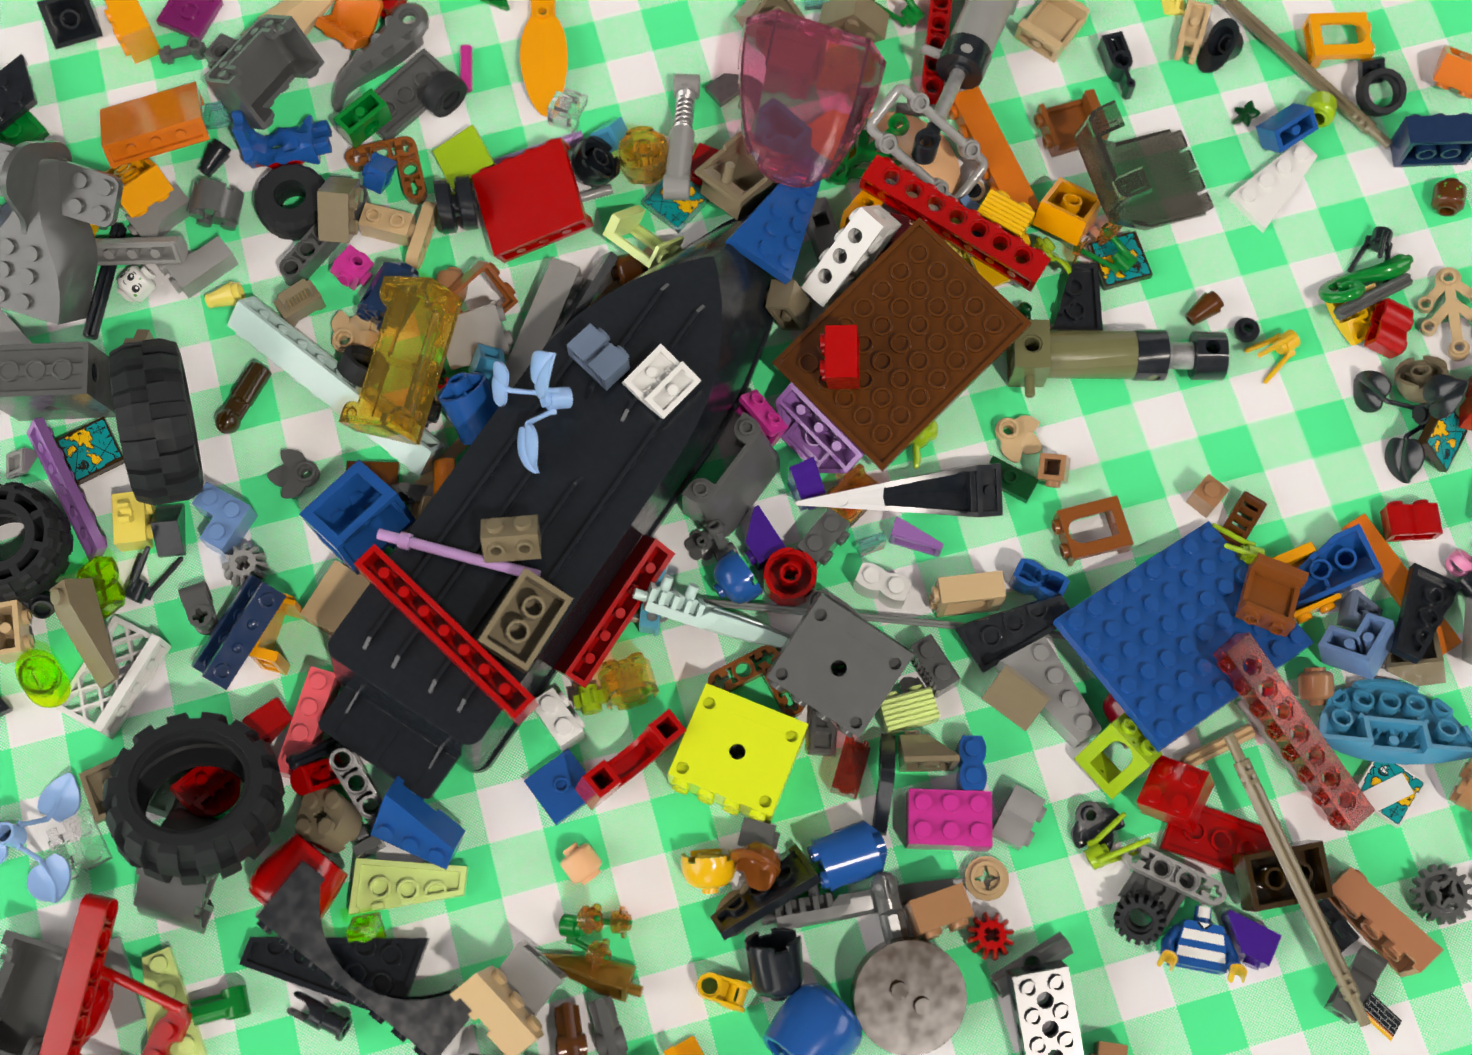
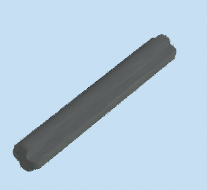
(1373, 296)

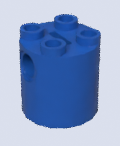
(468, 404)
(848, 855)

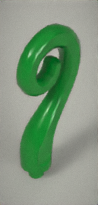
(1351, 285)

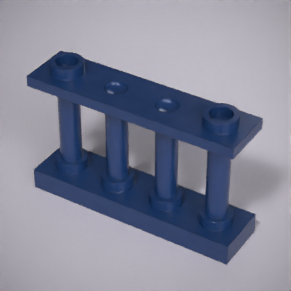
(238, 631)

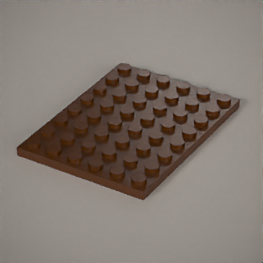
(924, 339)

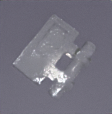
(86, 840)

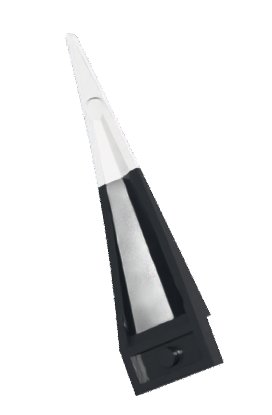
(954, 491)

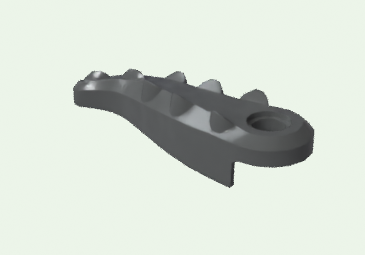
(384, 52)

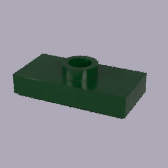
(1015, 481)

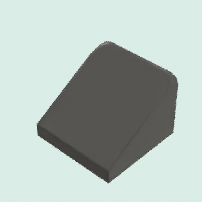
(409, 492)

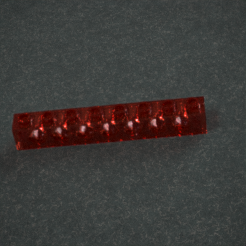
(1306, 737)

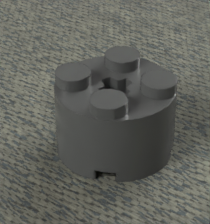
(215, 204)

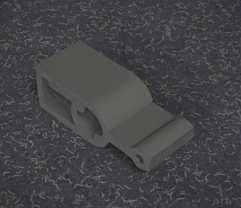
(1365, 971)

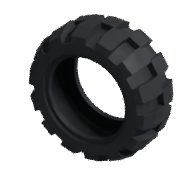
(155, 421)
(181, 746)

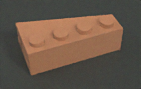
(1382, 924)

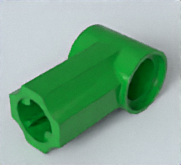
(228, 1005)

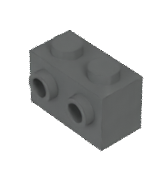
(825, 537)

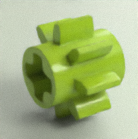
(589, 699)

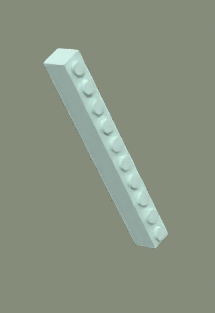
(319, 374)

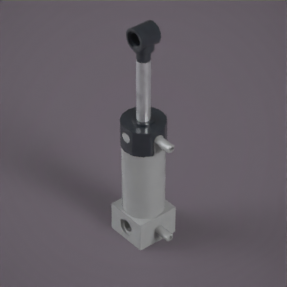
(962, 62)

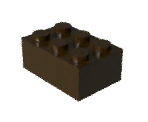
(1264, 884)

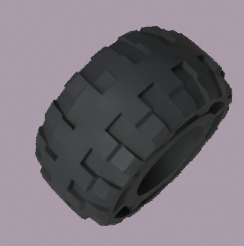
(44, 546)

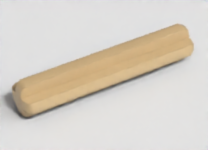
(1216, 747)

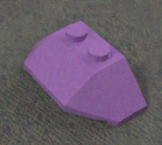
(814, 434)

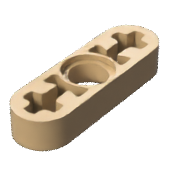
(422, 234)

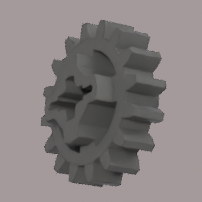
(1452, 889)

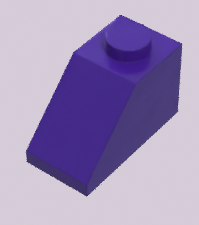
(805, 481)
(761, 540)
(1251, 940)

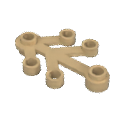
(1451, 308)

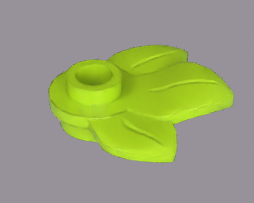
(1047, 246)

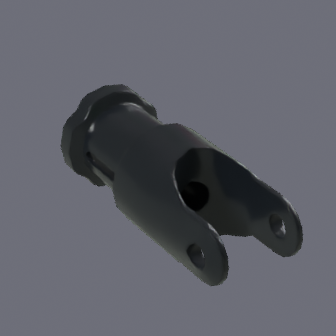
(321, 1016)

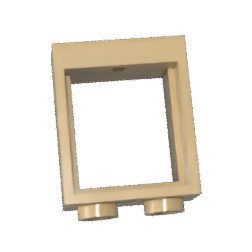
(968, 594)

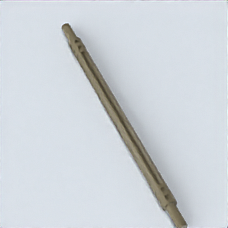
(1305, 70)
(1297, 880)

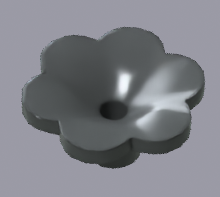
(698, 550)

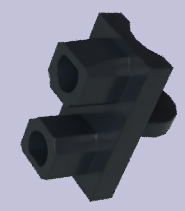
(1340, 928)

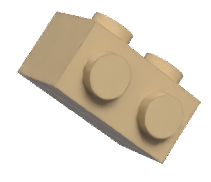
(14, 631)

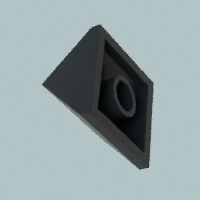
(70, 21)

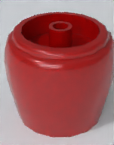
(283, 860)

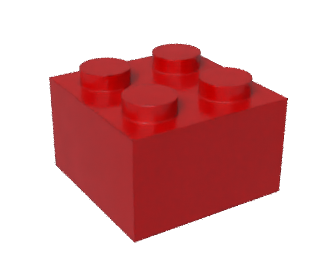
(842, 357)
(1175, 793)

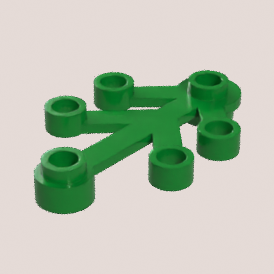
(866, 152)

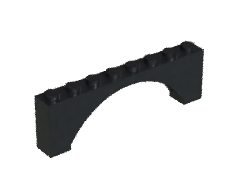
(295, 916)

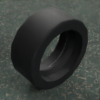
(1398, 88)
(355, 363)

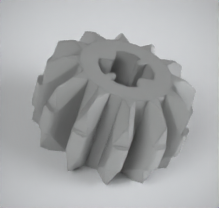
(239, 558)

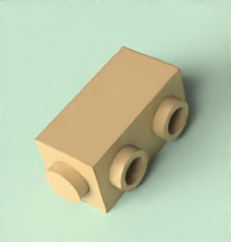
(387, 224)

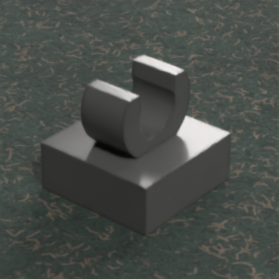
(368, 844)

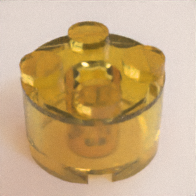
(643, 155)
(627, 681)

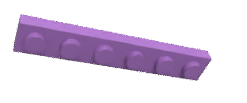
(65, 487)

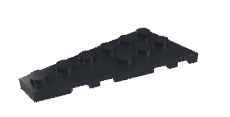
(380, 964)

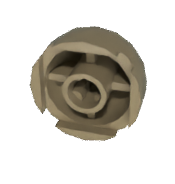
(1412, 376)

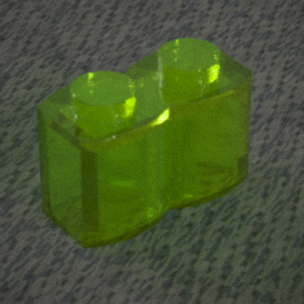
(105, 579)

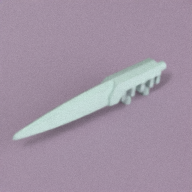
(705, 616)

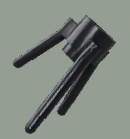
(1379, 241)
(136, 588)

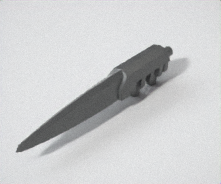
(824, 909)

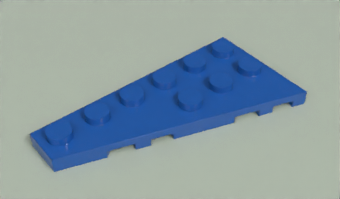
(776, 230)

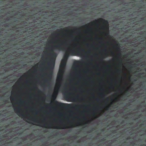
(1221, 46)

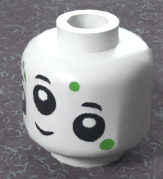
(136, 283)

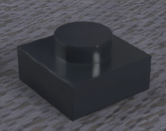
(1370, 64)

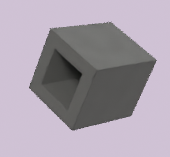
(758, 831)

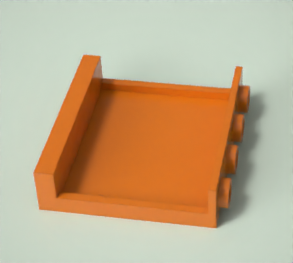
(153, 125)

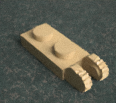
(1192, 29)

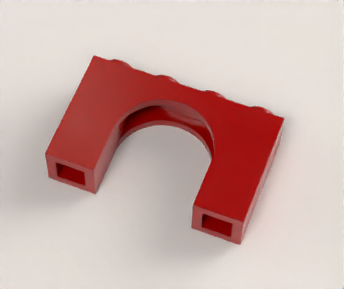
(612, 775)

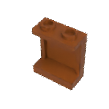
(1062, 121)
(1271, 594)

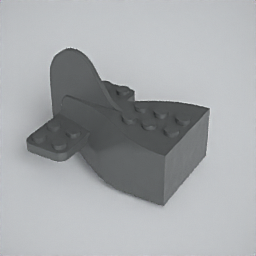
(47, 230)

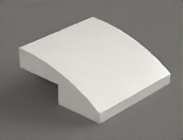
(661, 381)

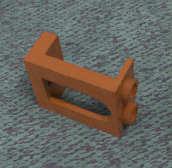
(1072, 550)

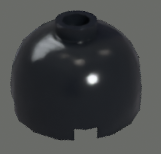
(594, 162)

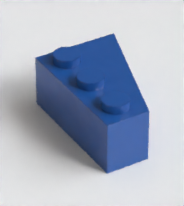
(417, 827)

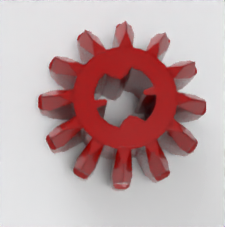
(991, 946)

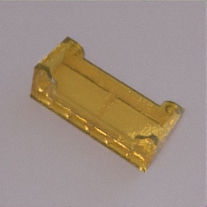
(405, 359)

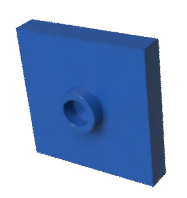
(556, 785)

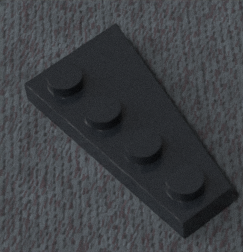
(745, 909)

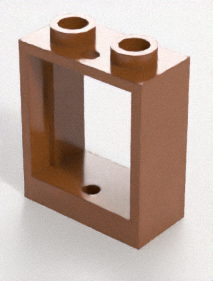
(491, 274)

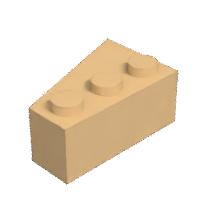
(500, 1011)

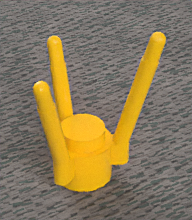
(1282, 344)

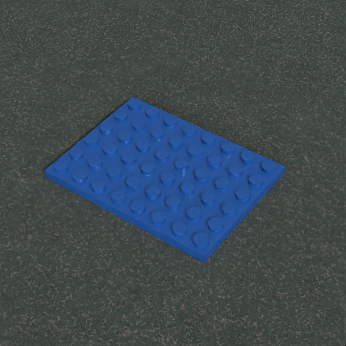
(1157, 635)

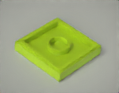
(463, 155)

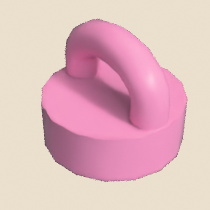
(1462, 560)

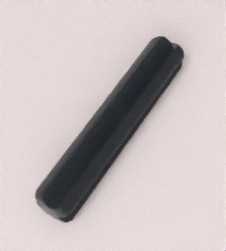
(311, 753)

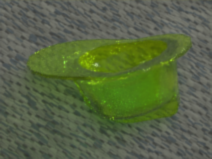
(42, 678)

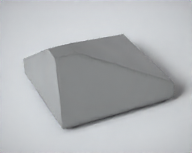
(19, 462)

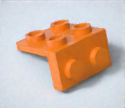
(351, 22)

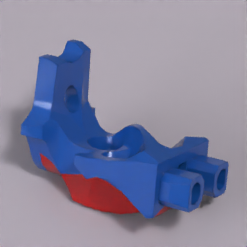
(298, 143)

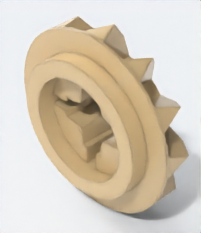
(994, 868)

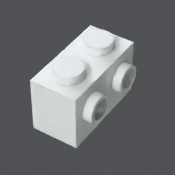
(558, 720)

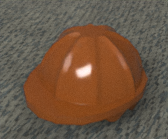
(758, 863)

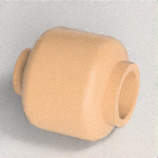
(581, 863)

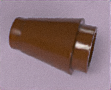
(1206, 307)

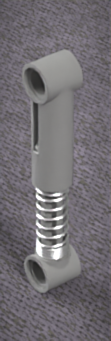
(681, 140)

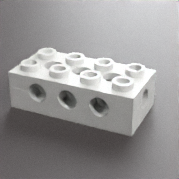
(851, 253)

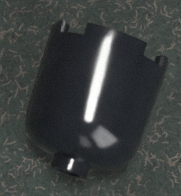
(775, 963)

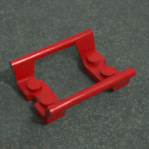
(166, 1031)

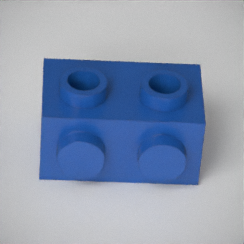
(1287, 127)

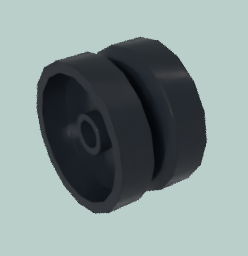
(456, 204)

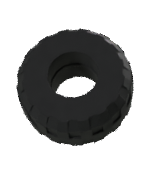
(280, 186)

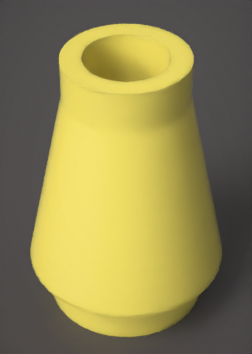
(225, 295)

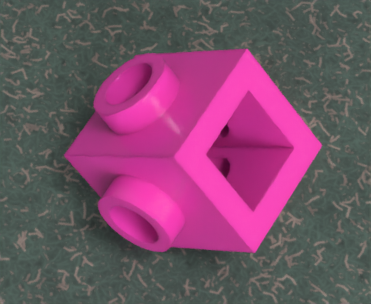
(352, 268)

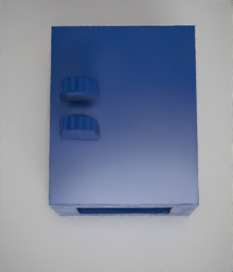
(353, 512)

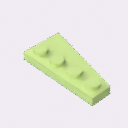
(398, 884)
(163, 974)

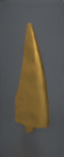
(609, 980)

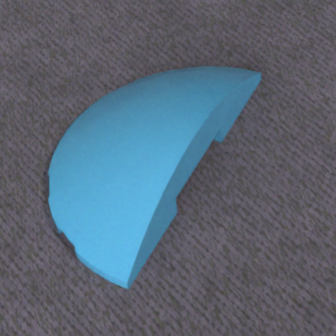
(1393, 725)

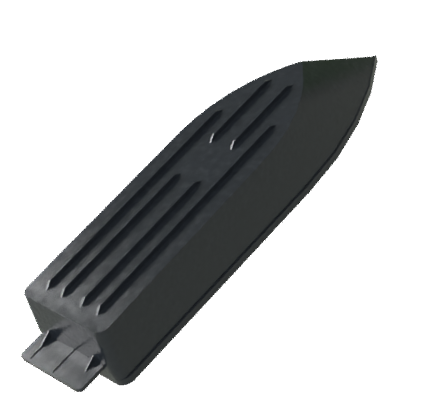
(601, 485)

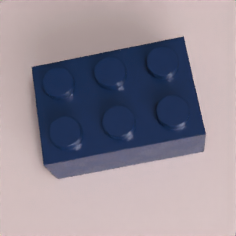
(1433, 140)

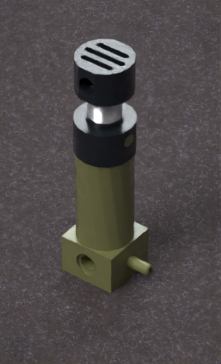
(1111, 355)

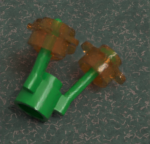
(589, 920)

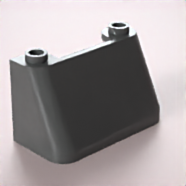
(740, 483)
(27, 991)

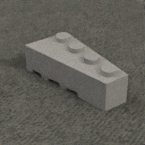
(1066, 708)

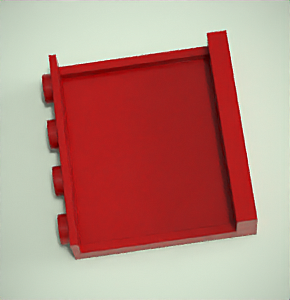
(530, 200)

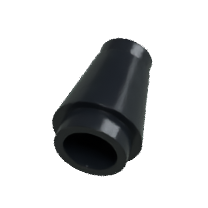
(214, 157)

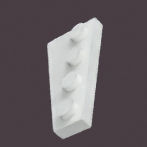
(1271, 187)

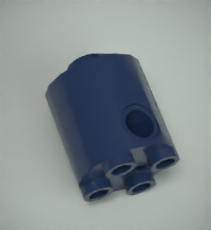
(371, 306)

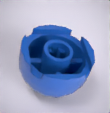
(735, 579)

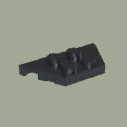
(15, 92)

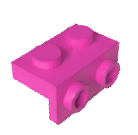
(758, 408)

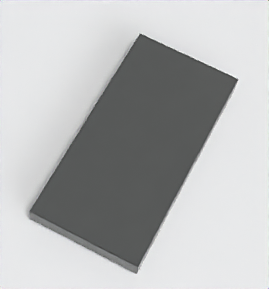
(405, 90)

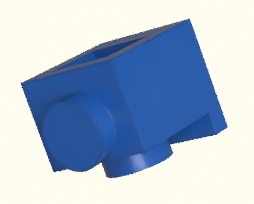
(378, 173)

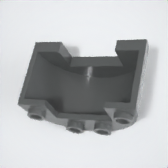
(172, 901)

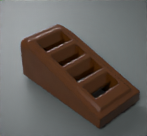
(1244, 505)

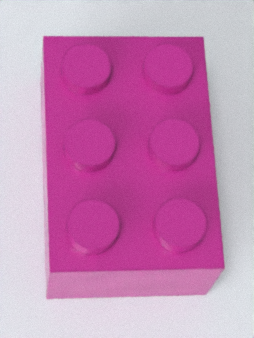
(949, 820)

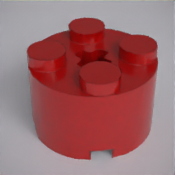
(794, 563)

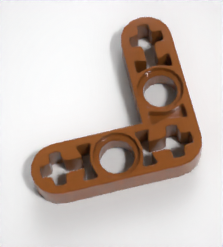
(403, 160)
(740, 681)

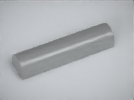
(141, 250)

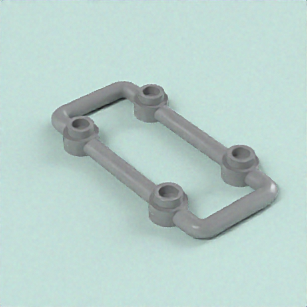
(919, 103)

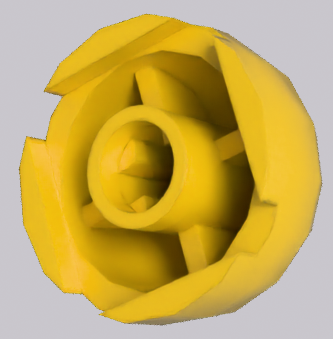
(708, 869)

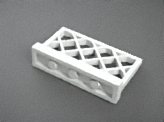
(128, 686)

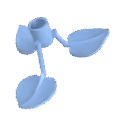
(551, 398)
(53, 876)

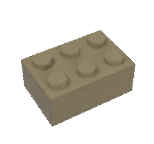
(524, 620)

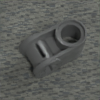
(199, 604)

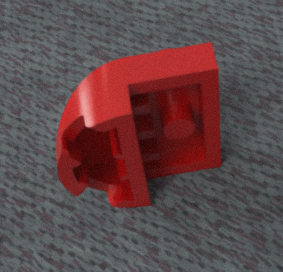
(207, 791)

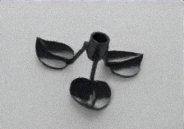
(1441, 391)

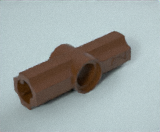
(569, 1030)

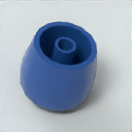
(813, 1024)

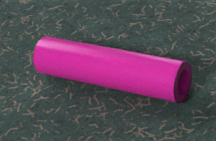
(466, 65)

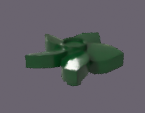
(1246, 114)

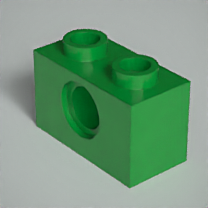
(363, 118)

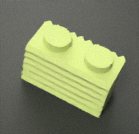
(909, 709)

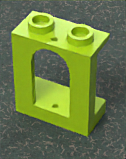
(1103, 770)

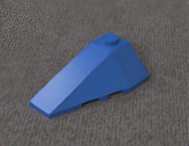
(1339, 566)

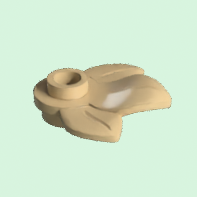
(354, 330)
(1022, 437)

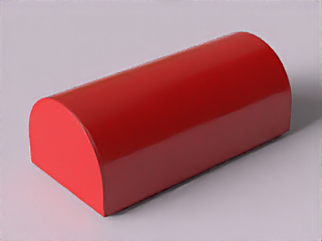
(314, 776)

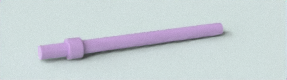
(406, 541)

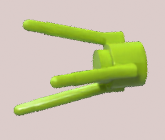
(1247, 551)
(1100, 856)

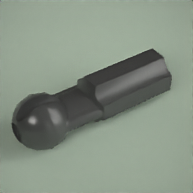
(890, 912)

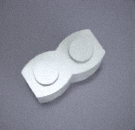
(888, 588)

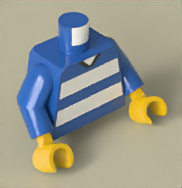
(1201, 947)

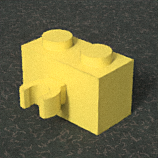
(131, 522)

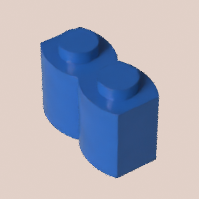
(1034, 580)
(971, 772)

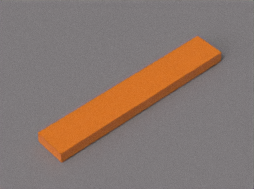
(1396, 574)

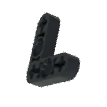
(885, 786)

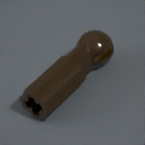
(242, 397)

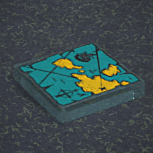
(674, 212)

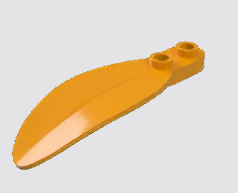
(543, 55)

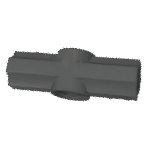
(1052, 949)
(608, 1035)

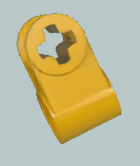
(725, 991)

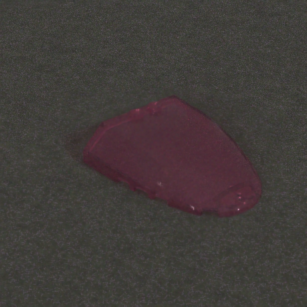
(803, 94)

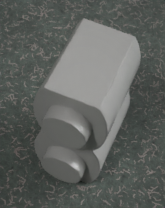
(1018, 818)

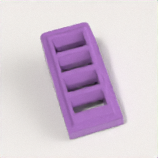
(910, 537)

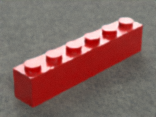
(613, 611)

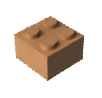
(939, 911)

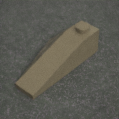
(82, 619)

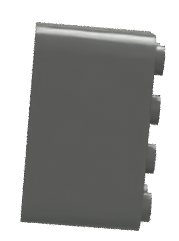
(263, 67)

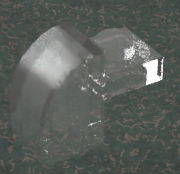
(566, 109)

